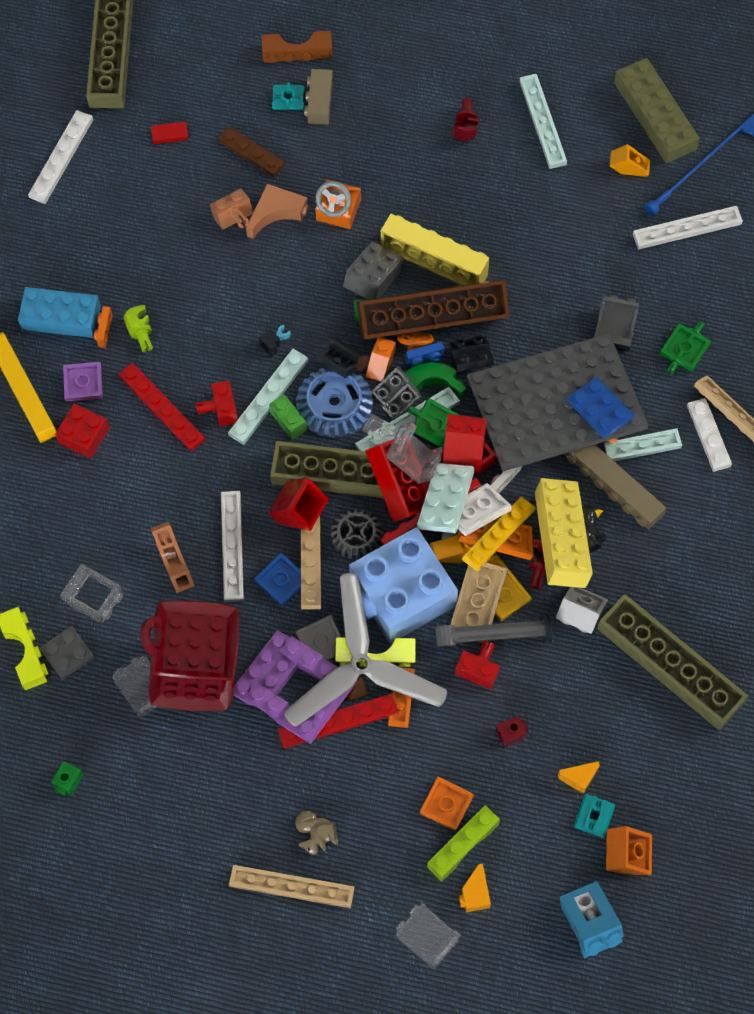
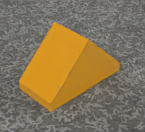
(579, 776)

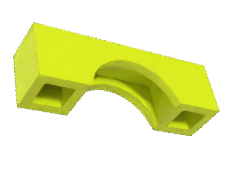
(401, 652)
(30, 669)

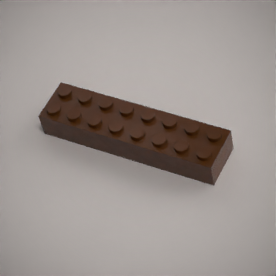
(432, 309)

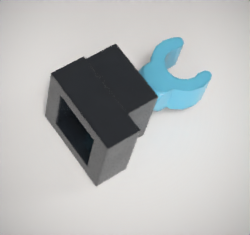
(270, 341)

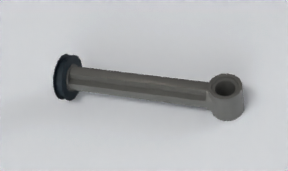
(450, 635)

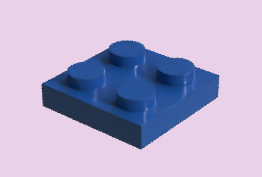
(425, 354)
(280, 579)

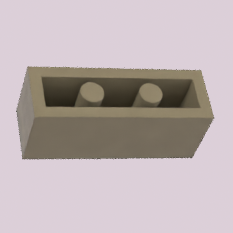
(319, 96)

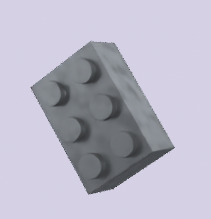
(373, 271)

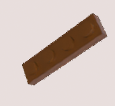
(251, 151)

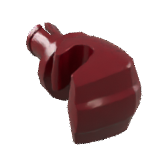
(466, 122)
(537, 565)

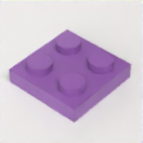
(82, 381)

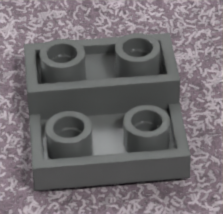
(396, 393)

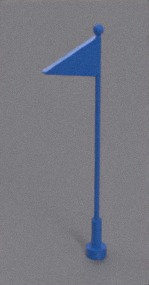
(652, 207)

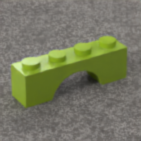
(457, 848)

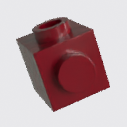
(512, 731)

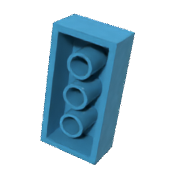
(59, 312)

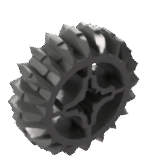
(366, 524)

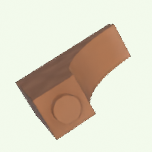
(274, 206)

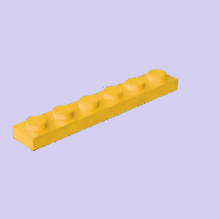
(498, 534)

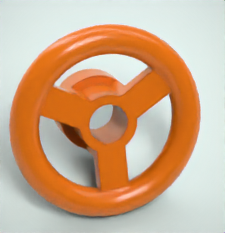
(416, 339)

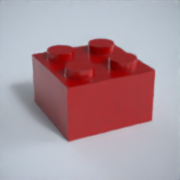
(82, 431)

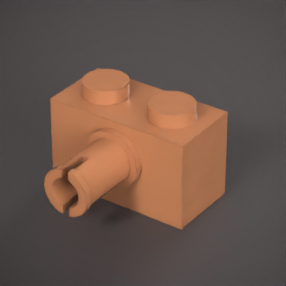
(232, 209)

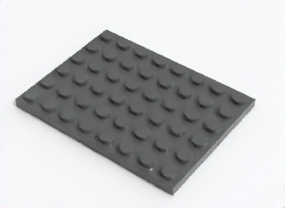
(530, 406)

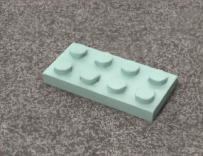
(446, 498)

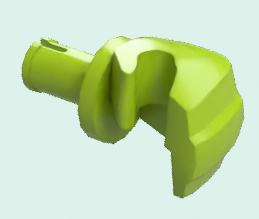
(138, 327)

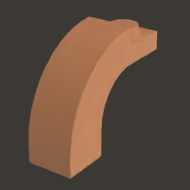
(172, 557)

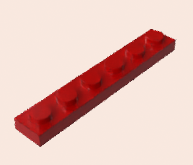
(161, 407)
(347, 718)

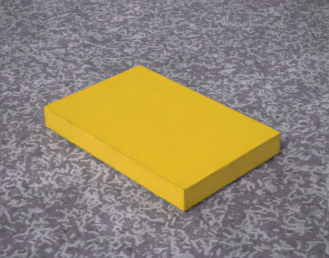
(512, 595)

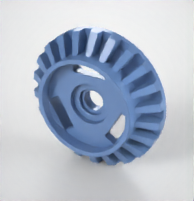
(353, 412)

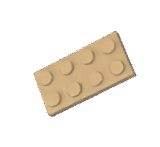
(479, 596)

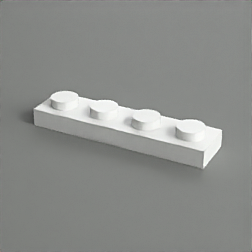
(709, 434)

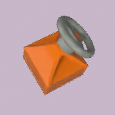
(337, 203)

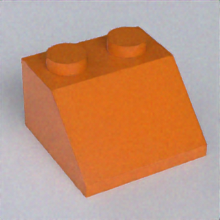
(629, 851)

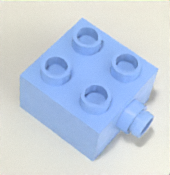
(404, 585)

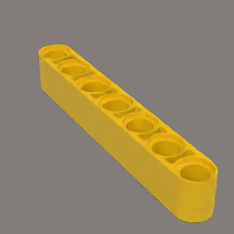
(25, 392)

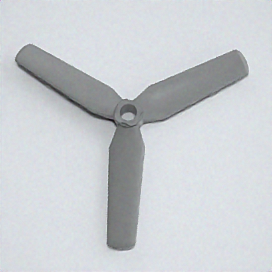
(380, 672)

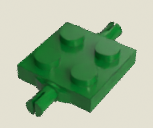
(685, 347)
(431, 421)

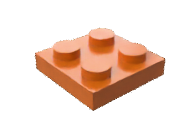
(446, 804)

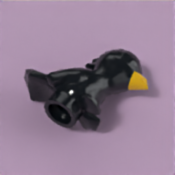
(593, 536)

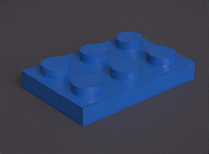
(600, 407)

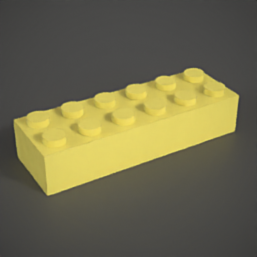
(434, 251)
(563, 533)

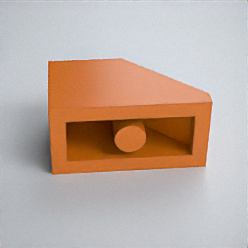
(381, 359)

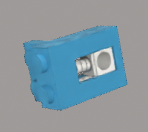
(596, 932)

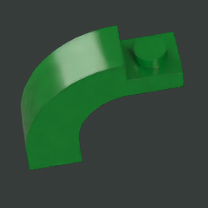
(436, 374)

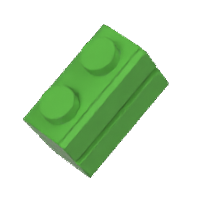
(288, 417)

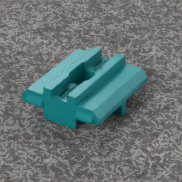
(294, 92)
(583, 817)

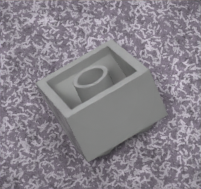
(581, 609)

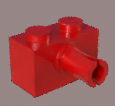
(221, 403)
(477, 667)

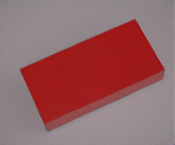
(169, 132)

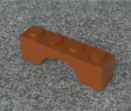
(277, 50)

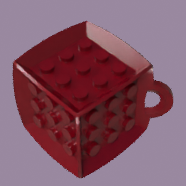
(192, 655)

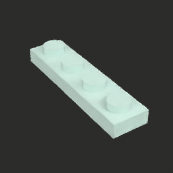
(643, 445)

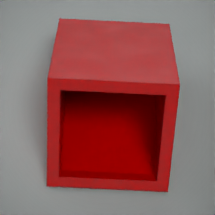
(464, 441)
(298, 504)

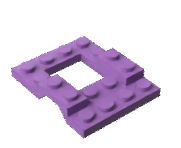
(272, 671)

